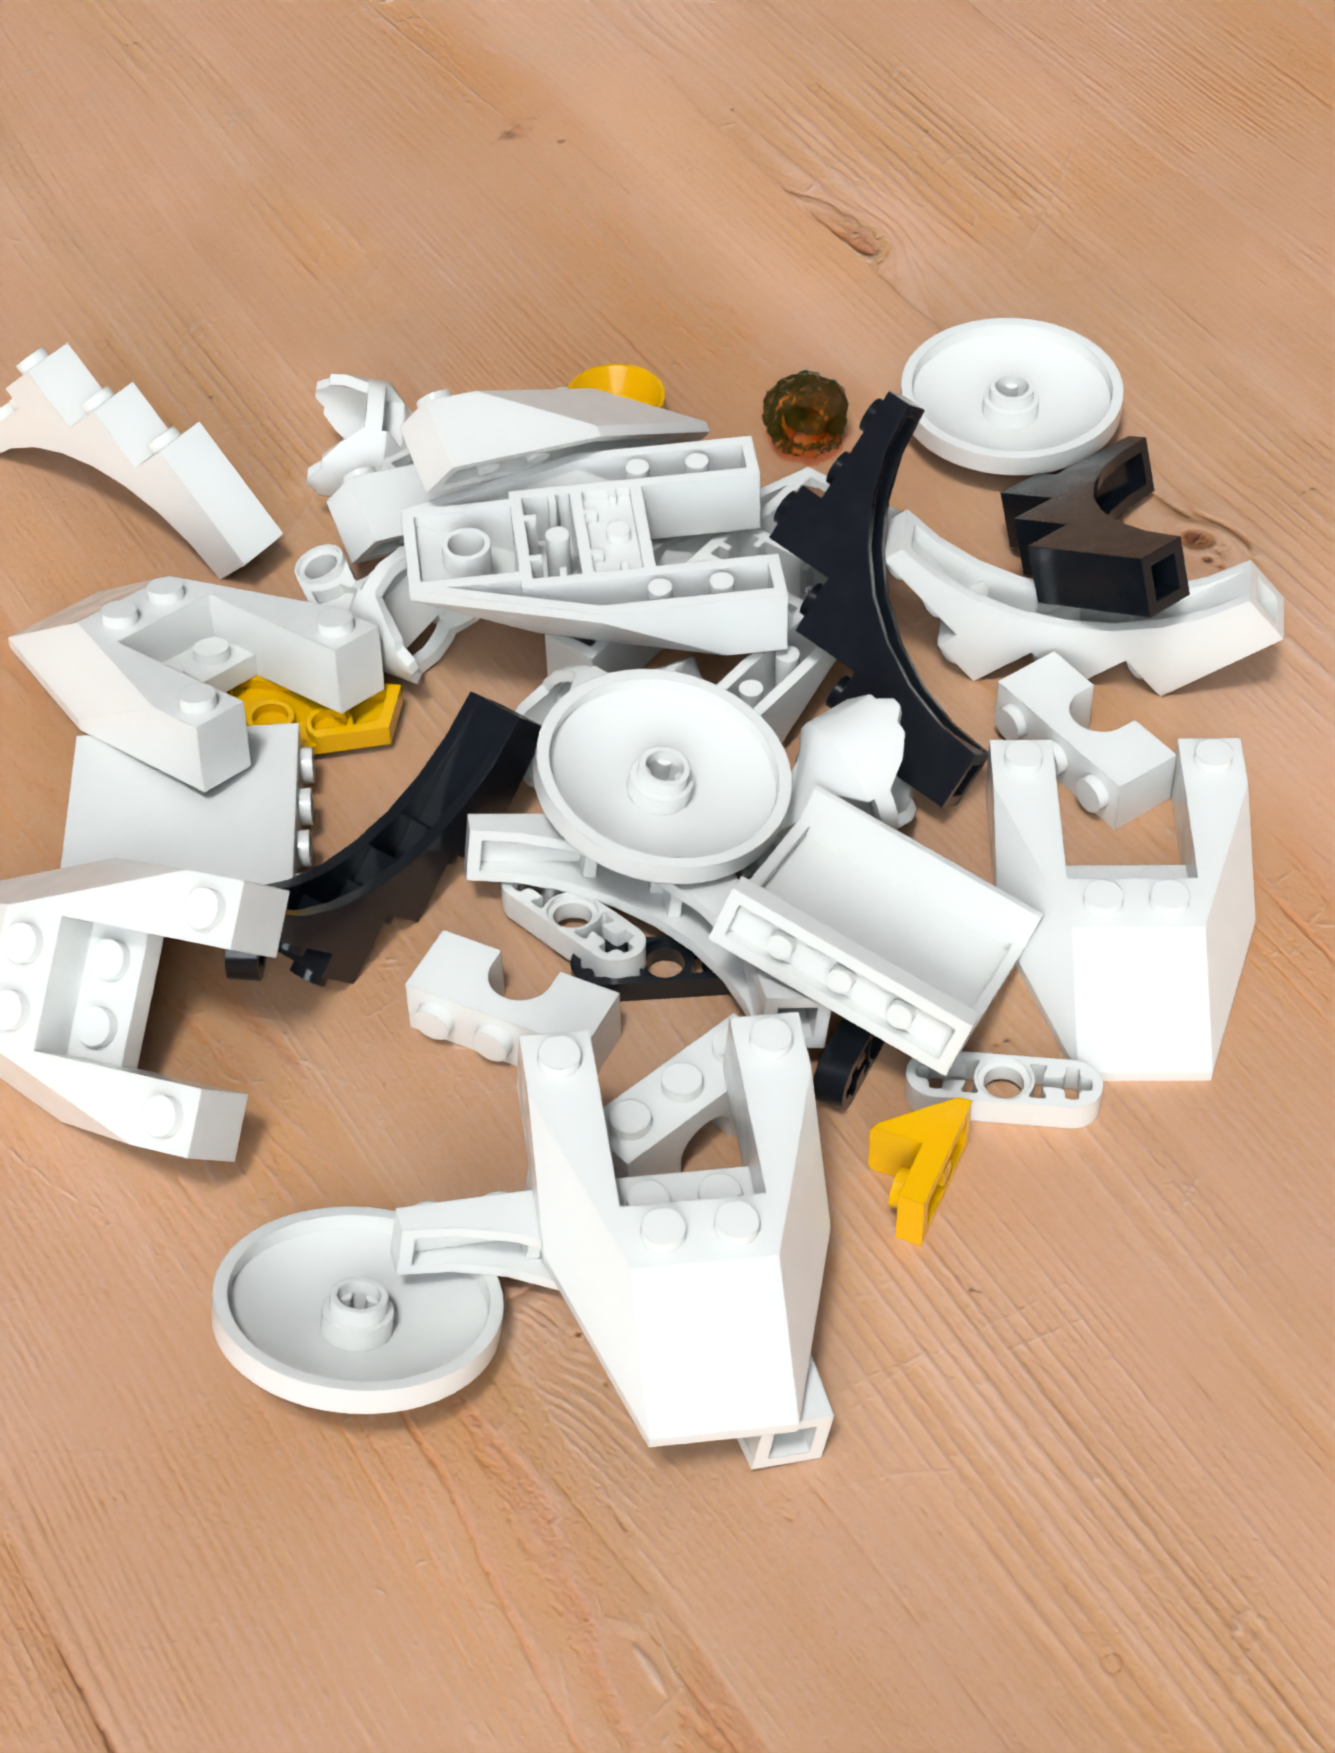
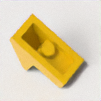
(922, 1156)

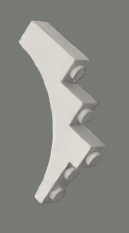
(120, 434)
(996, 617)
(535, 854)
(502, 1239)

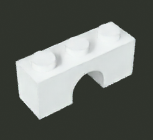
(1109, 772)
(460, 999)
(666, 1108)

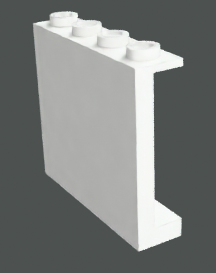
(235, 830)
(878, 929)

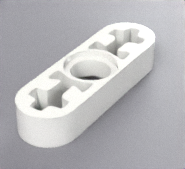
(542, 913)
(1025, 1071)

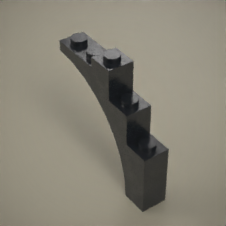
(1080, 549)
(852, 612)
(400, 858)

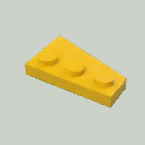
(322, 728)

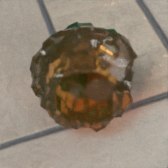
(805, 414)

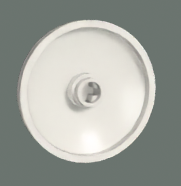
(1013, 396)
(662, 776)
(331, 1326)

